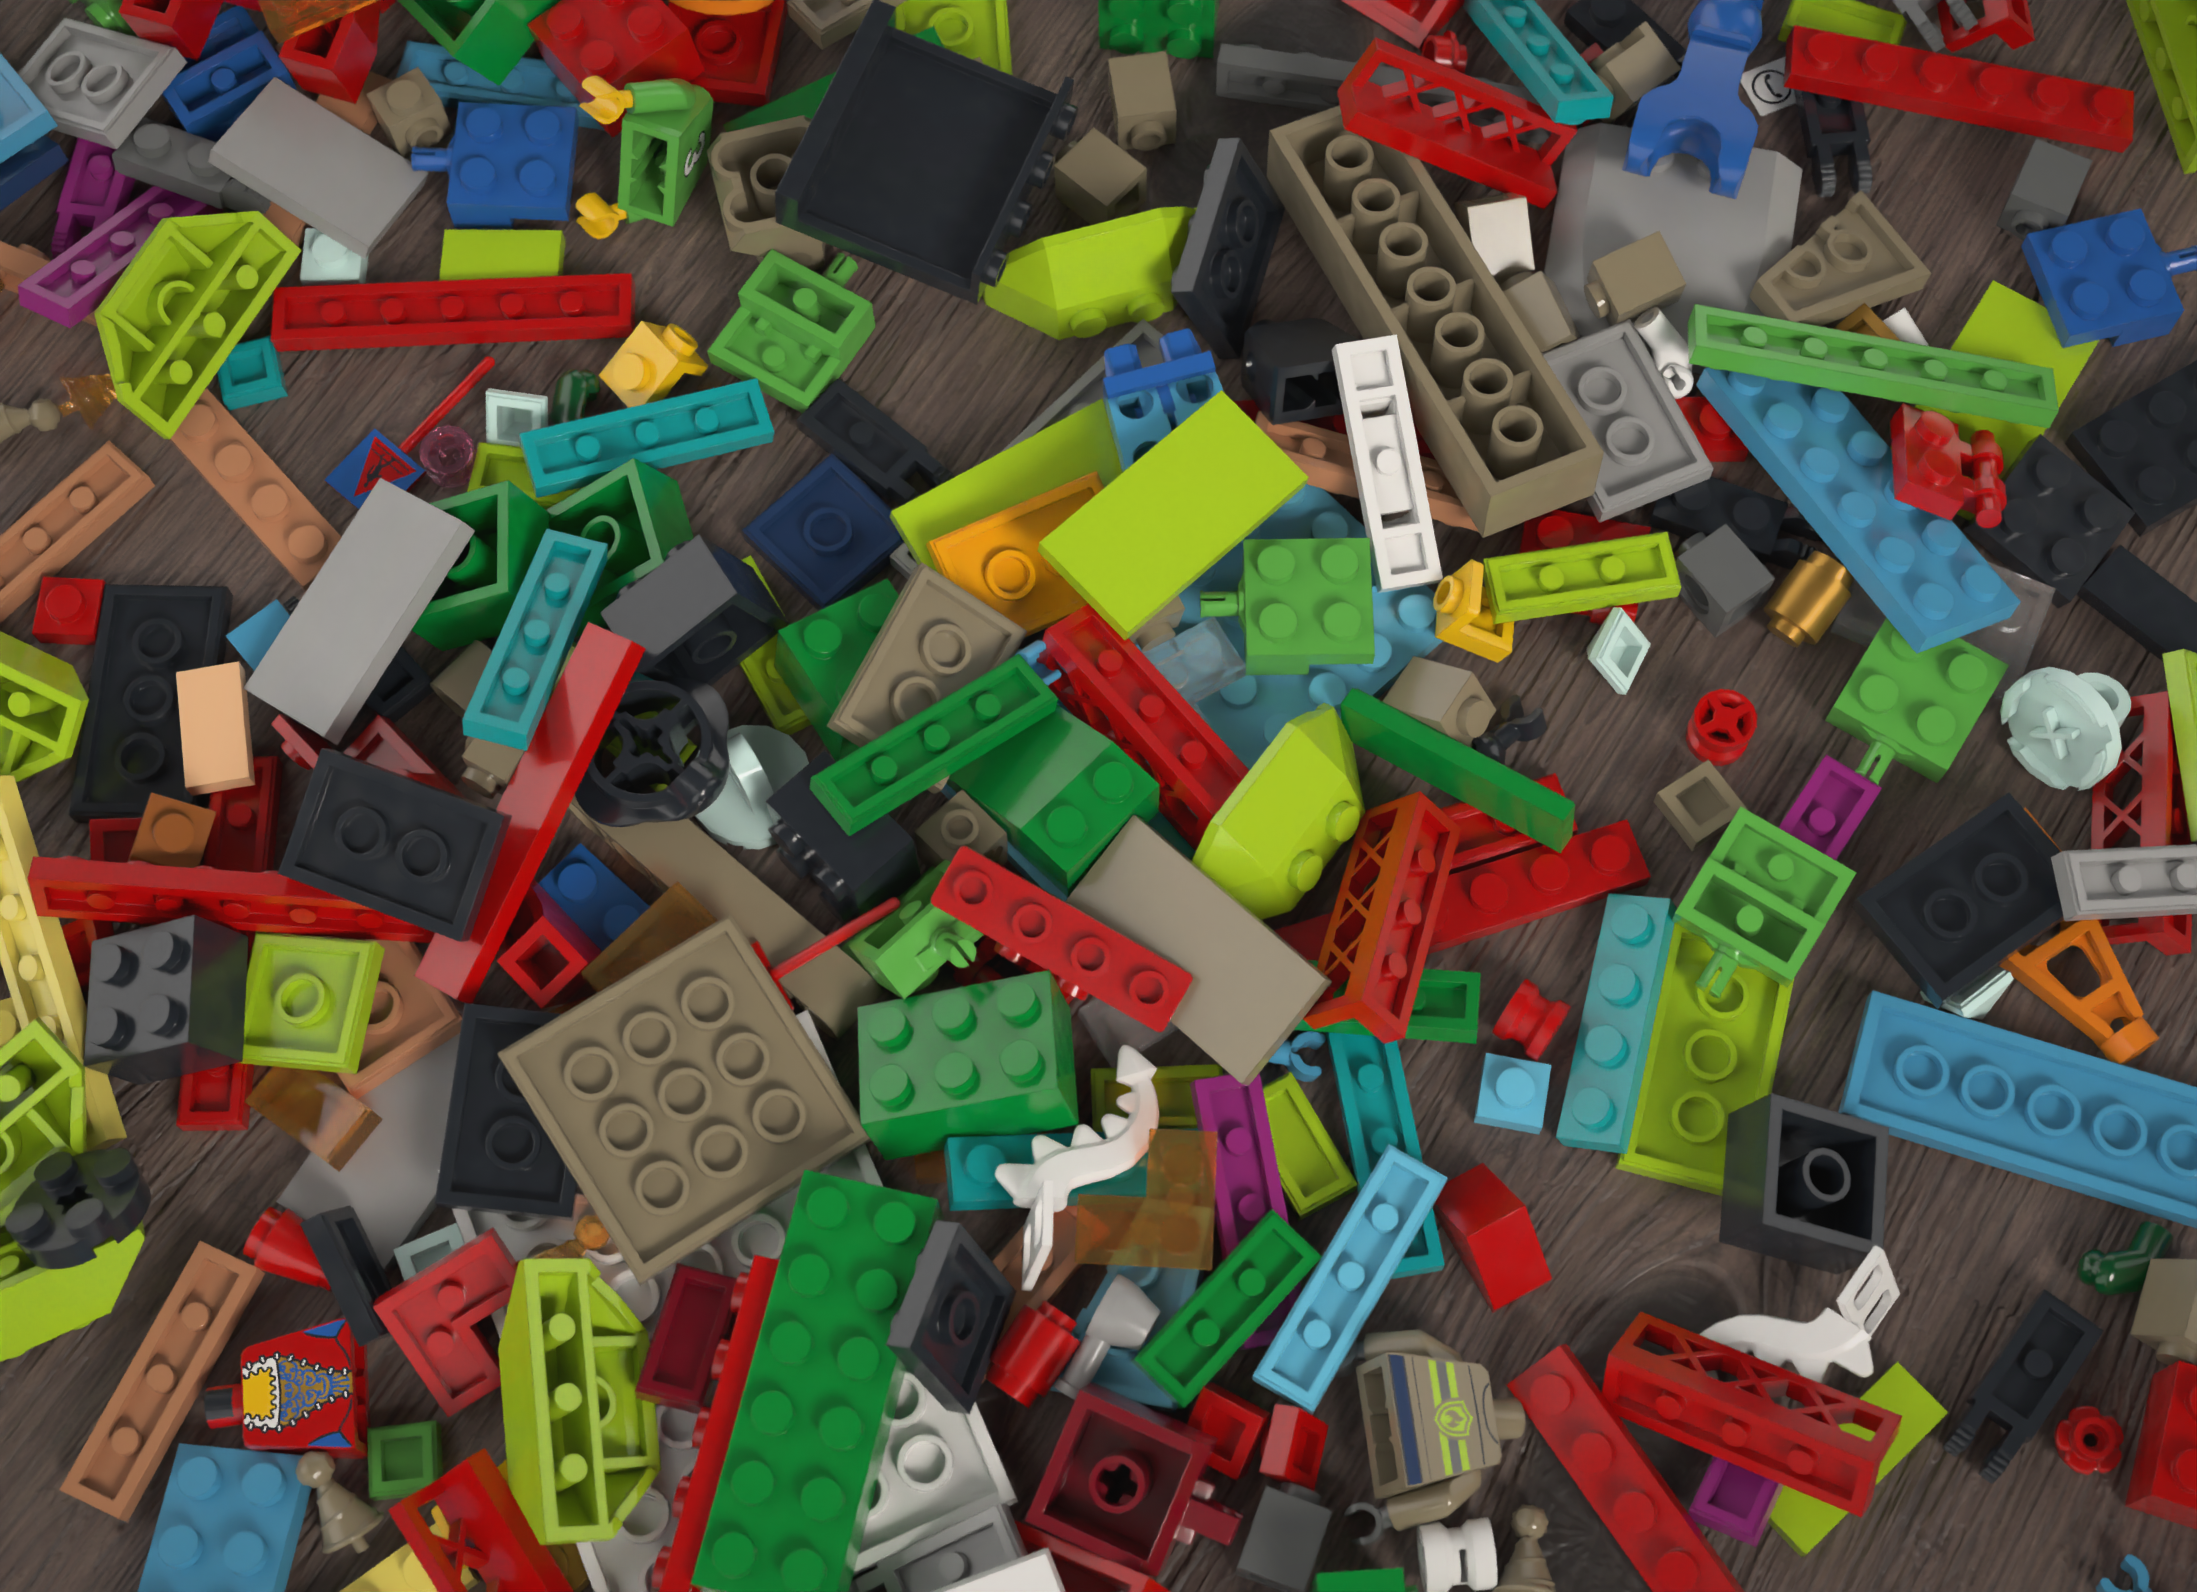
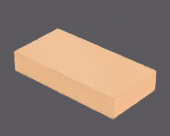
(215, 728)

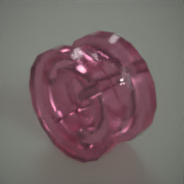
(436, 443)

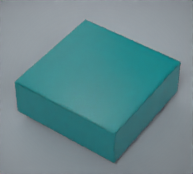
(252, 374)

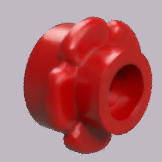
(1446, 51)
(2071, 1446)

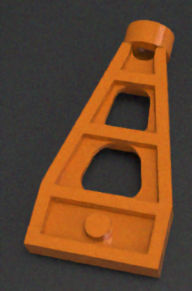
(2099, 1008)

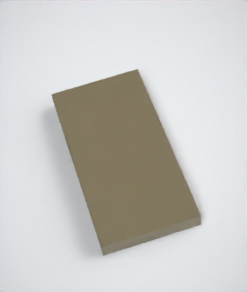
(1245, 977)

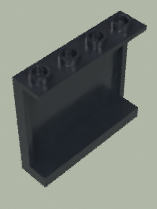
(923, 159)

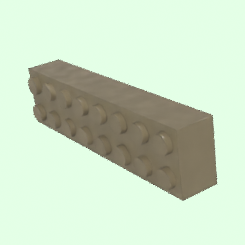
(1466, 358)

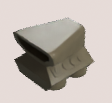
(746, 174)

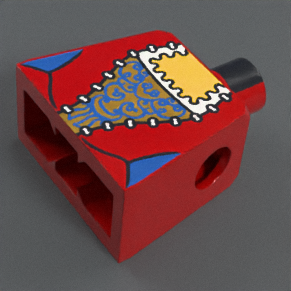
(299, 1394)

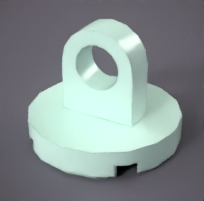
(2066, 725)
(759, 766)

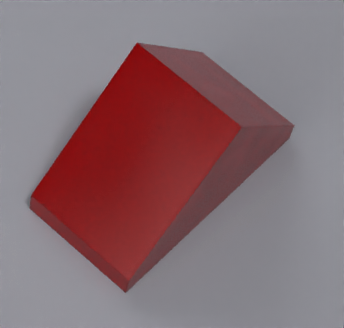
(1492, 1236)

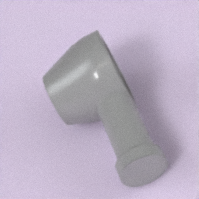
(1121, 1320)

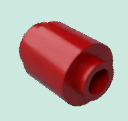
(1033, 1353)

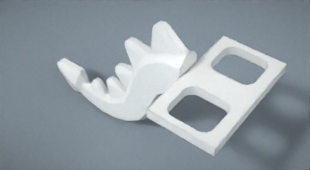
(1087, 1160)
(1826, 1337)

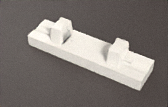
(1387, 463)

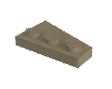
(1840, 268)

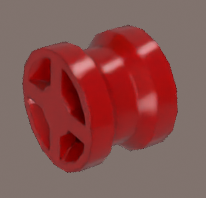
(1726, 713)
(1531, 1019)

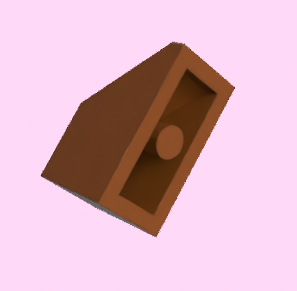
(171, 834)

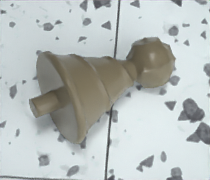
(42, 415)
(341, 1512)
(1527, 1566)

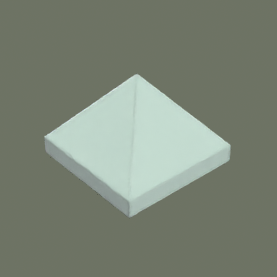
(512, 414)
(1618, 650)
(1980, 996)

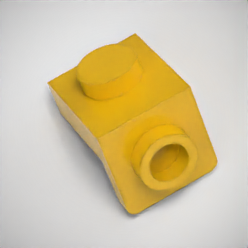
(652, 363)
(1466, 616)

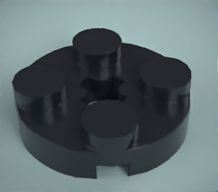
(78, 1206)

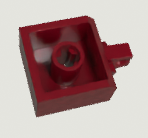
(1166, 1462)

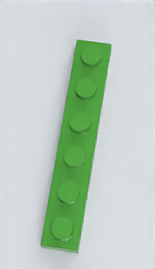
(1871, 366)

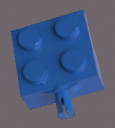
(226, 78)
(506, 164)
(2107, 279)

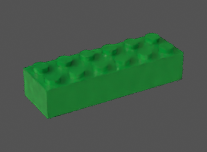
(817, 1394)

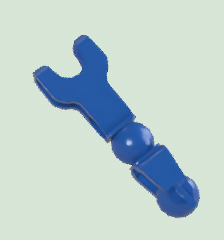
(1702, 107)

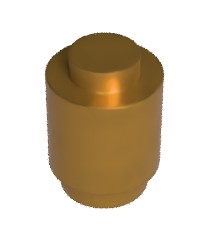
(1809, 599)

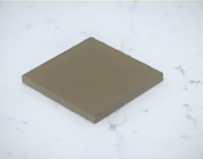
(684, 1098)

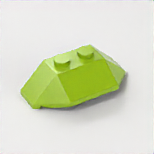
(2170, 48)
(1095, 274)
(187, 308)
(38, 709)
(1286, 816)
(38, 1108)
(51, 1302)
(571, 1416)

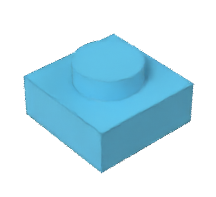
(1512, 1093)

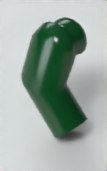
(572, 393)
(2127, 1269)

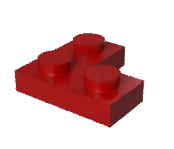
(437, 1318)

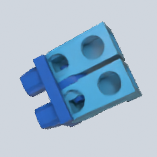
(1155, 399)

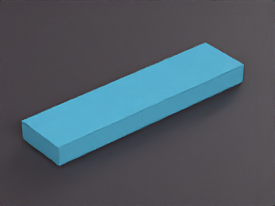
(1349, 1279)

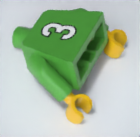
(660, 150)

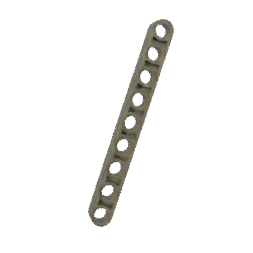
(681, 852)

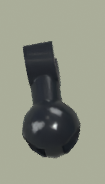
(1510, 730)

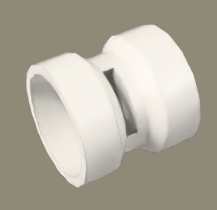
(1440, 1556)

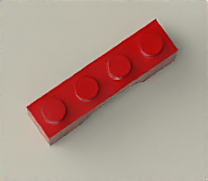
(543, 944)

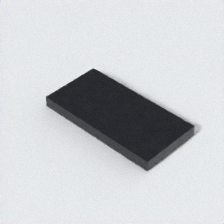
(132, 711)

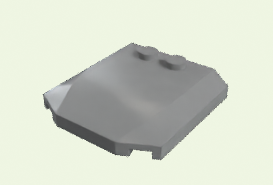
(1714, 239)

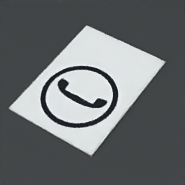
(1766, 87)

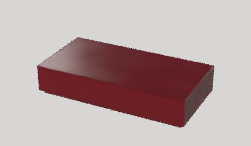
(686, 1339)

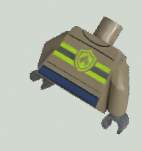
(1425, 1426)

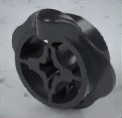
(690, 789)

